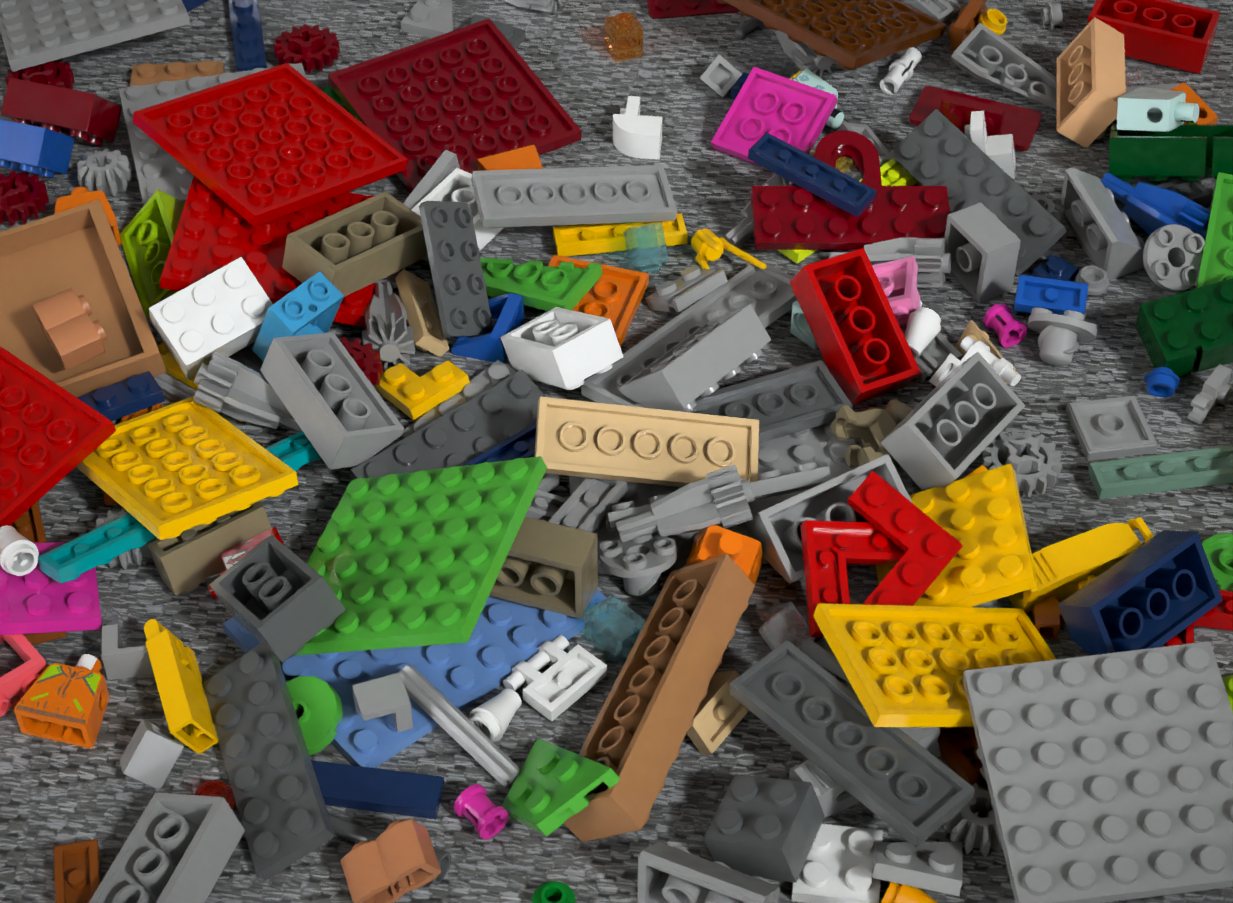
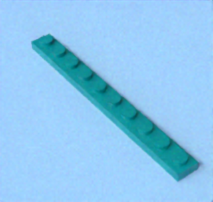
(127, 533)

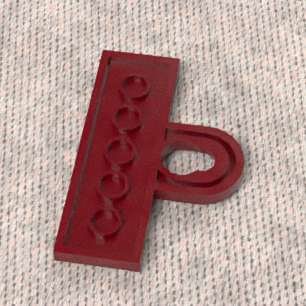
(803, 221)

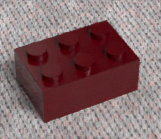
(62, 111)

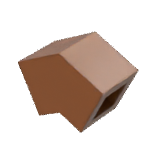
(1047, 617)

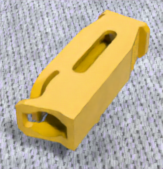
(1078, 560)

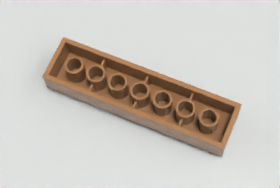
(660, 693)

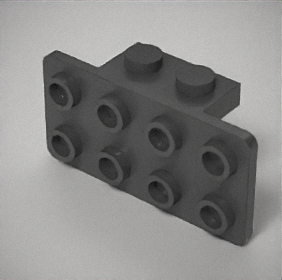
(456, 269)

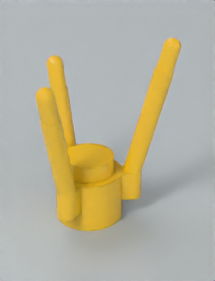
(710, 248)

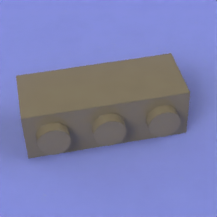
(197, 552)

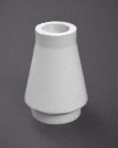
(921, 329)
(17, 553)
(496, 714)

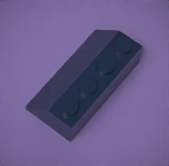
(1143, 596)

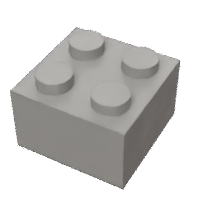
(981, 252)

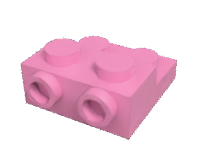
(899, 285)

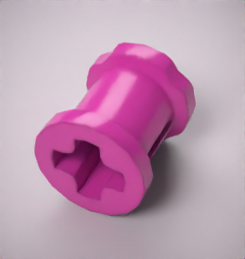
(1005, 325)
(481, 811)

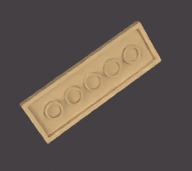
(642, 442)

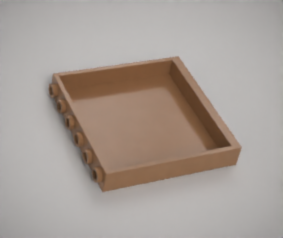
(81, 254)

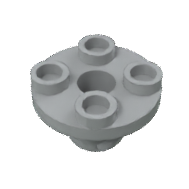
(1173, 257)
(1060, 334)
(639, 561)

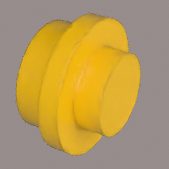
(994, 20)

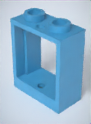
(301, 312)

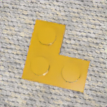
(420, 394)

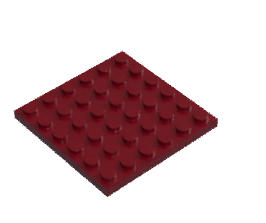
(454, 95)

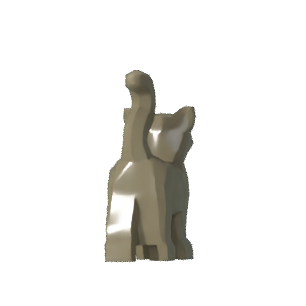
(870, 427)

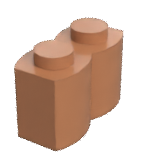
(69, 327)
(391, 864)

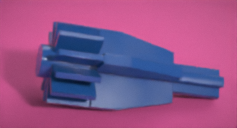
(1156, 206)

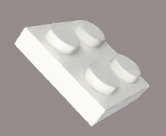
(840, 867)

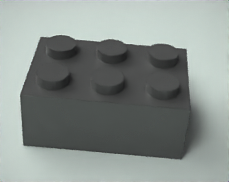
(277, 598)

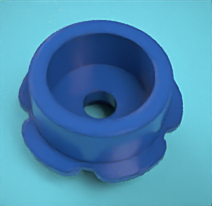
(1161, 382)

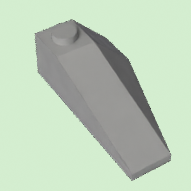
(1002, 65)

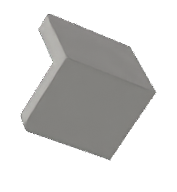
(721, 75)
(123, 659)
(384, 697)
(150, 754)

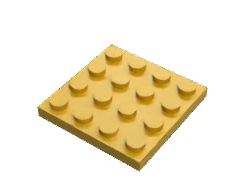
(990, 524)

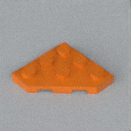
(613, 295)

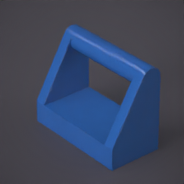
(1050, 295)
(489, 347)

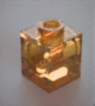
(623, 37)

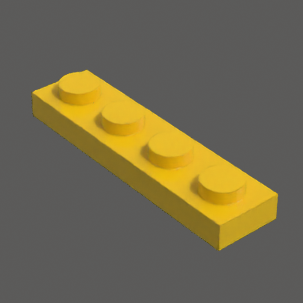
(609, 237)

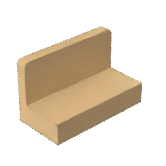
(716, 714)

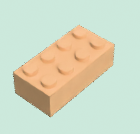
(1090, 82)

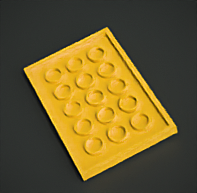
(184, 468)
(913, 658)

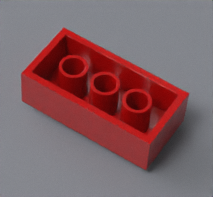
(1161, 30)
(854, 326)

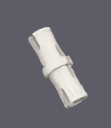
(900, 71)

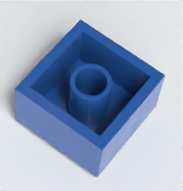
(34, 149)

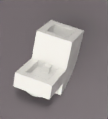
(637, 134)
(997, 147)

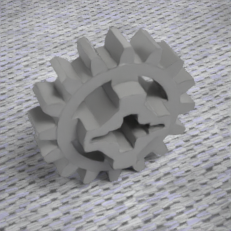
(1032, 460)

